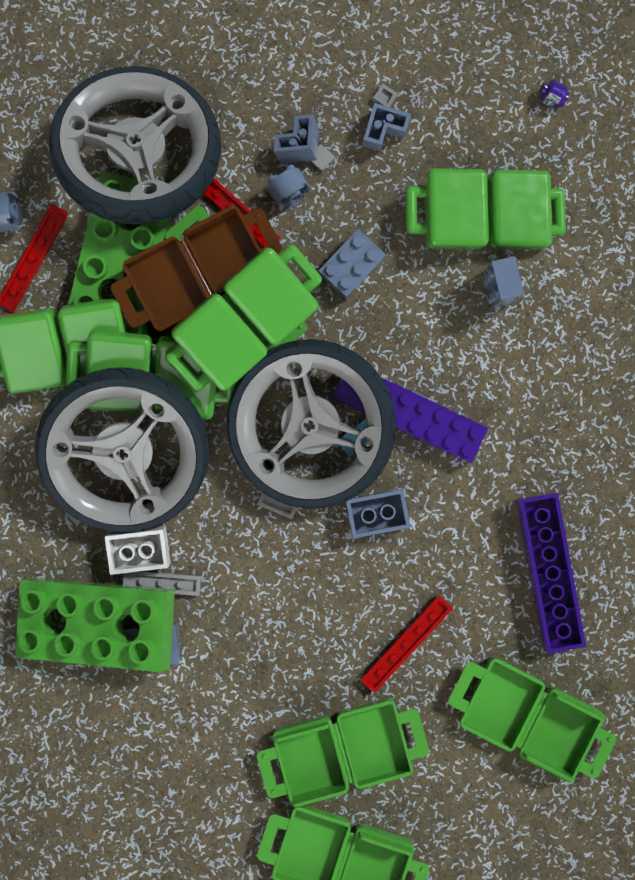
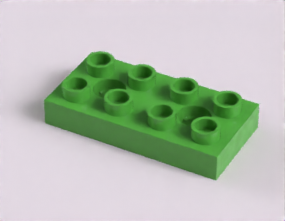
(108, 246)
(95, 624)

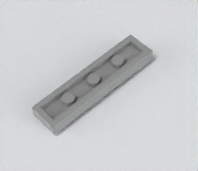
(180, 583)

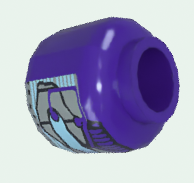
(554, 94)

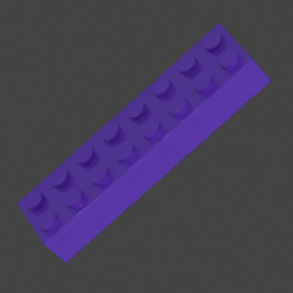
(425, 420)
(550, 572)

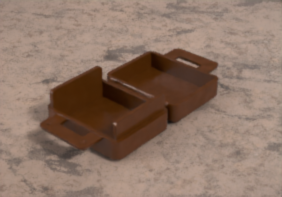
(182, 274)

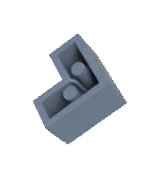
(382, 122)
(300, 144)

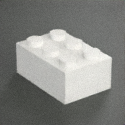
(137, 550)

